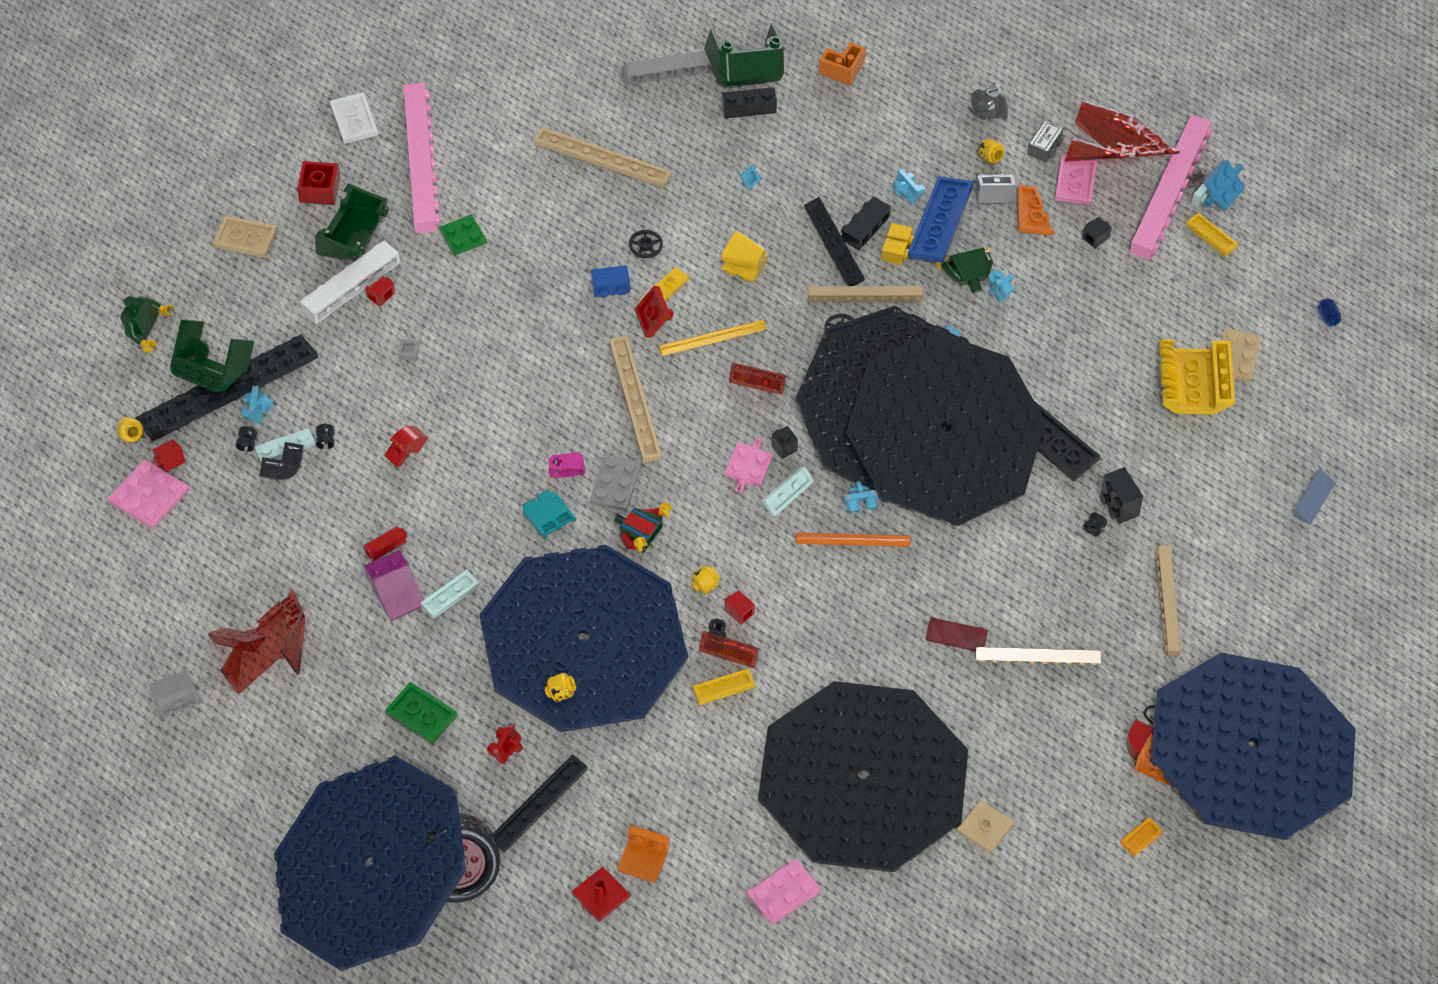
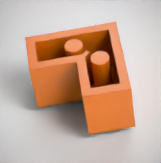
(842, 66)

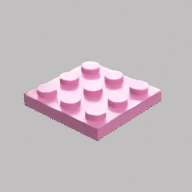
(148, 494)

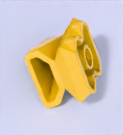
(743, 257)

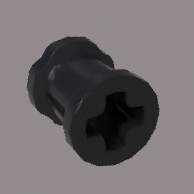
(719, 628)

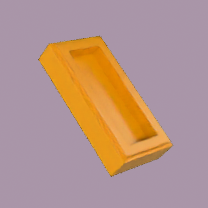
(1141, 837)

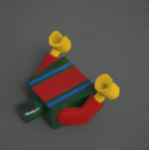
(641, 526)

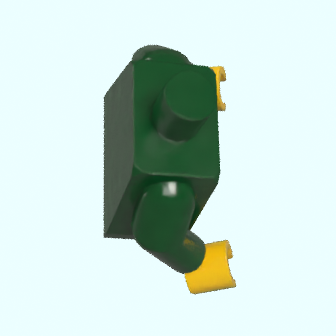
(968, 267)
(140, 317)

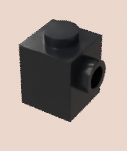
(1096, 232)
(784, 442)

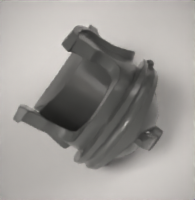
(989, 103)

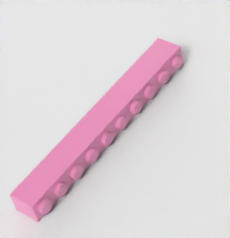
(420, 158)
(1170, 188)

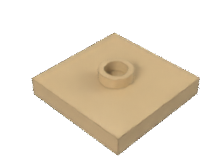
(985, 827)

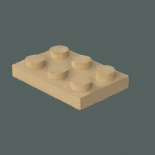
(245, 236)
(1244, 352)

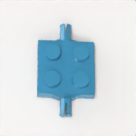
(1224, 185)

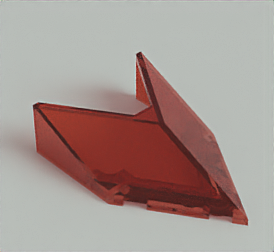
(1117, 133)
(283, 640)

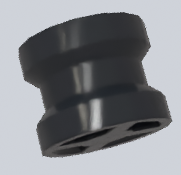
(1095, 524)

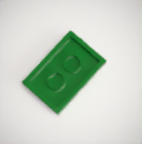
(421, 713)

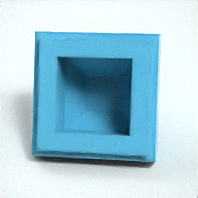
(750, 177)

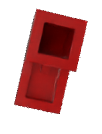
(403, 442)
(1137, 738)

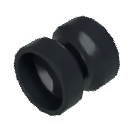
(325, 436)
(246, 438)

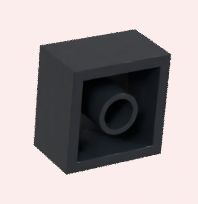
(1121, 495)

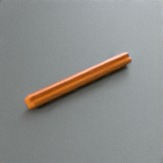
(853, 539)

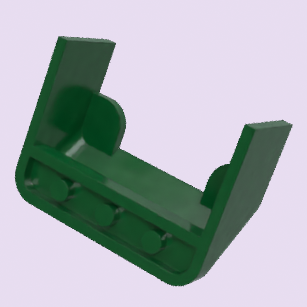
(749, 65)
(191, 360)

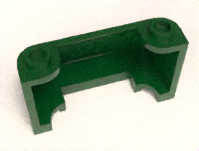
(352, 224)

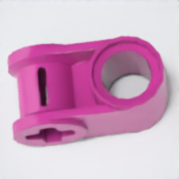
(567, 465)

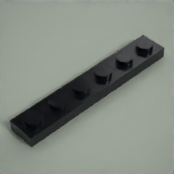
(834, 242)
(539, 802)

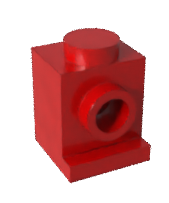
(380, 291)

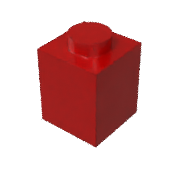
(168, 455)
(739, 607)

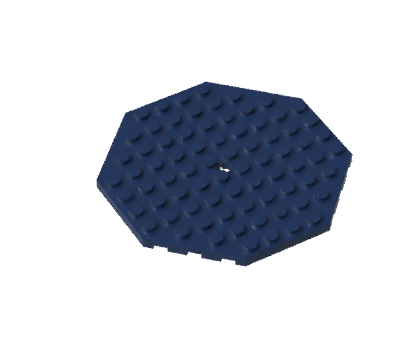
(597, 592)
(1267, 790)
(369, 911)

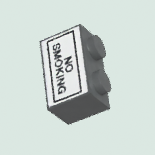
(1045, 141)

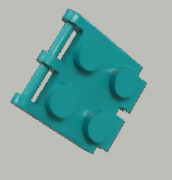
(547, 513)

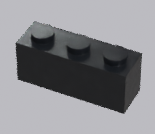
(749, 102)
(866, 223)

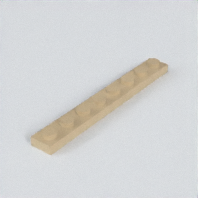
(602, 157)
(635, 399)

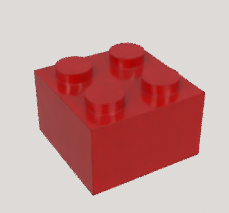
(318, 183)

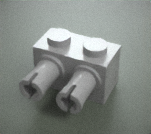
(995, 188)

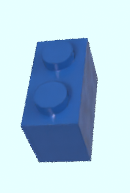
(610, 281)

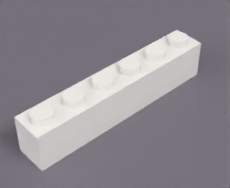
(349, 282)

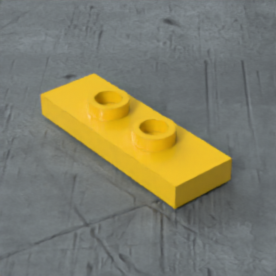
(1212, 234)
(671, 283)
(723, 687)

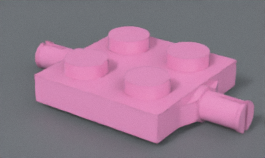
(748, 465)

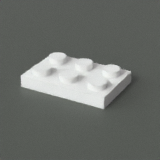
(353, 118)

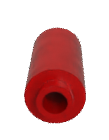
(385, 543)

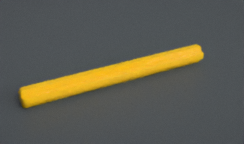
(712, 337)

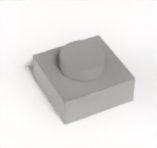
(408, 349)

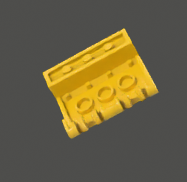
(1197, 378)

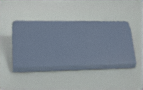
(1314, 497)

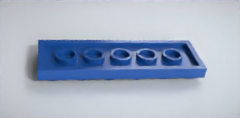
(940, 219)

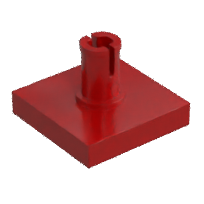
(653, 312)
(600, 894)

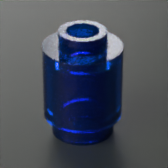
(1329, 312)

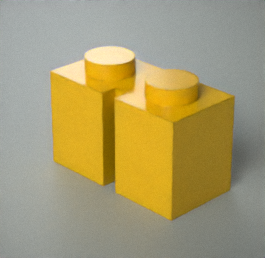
(896, 245)

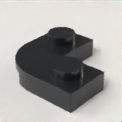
(283, 468)

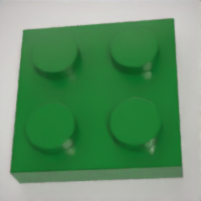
(462, 235)

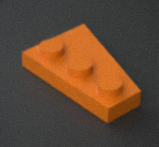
(1030, 212)

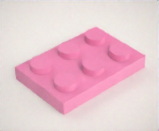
(1076, 181)
(783, 891)

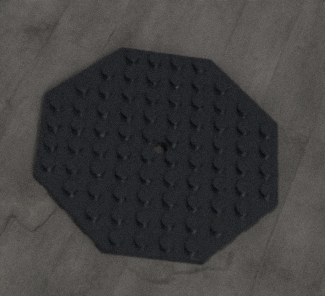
(836, 375)
(938, 472)
(852, 821)

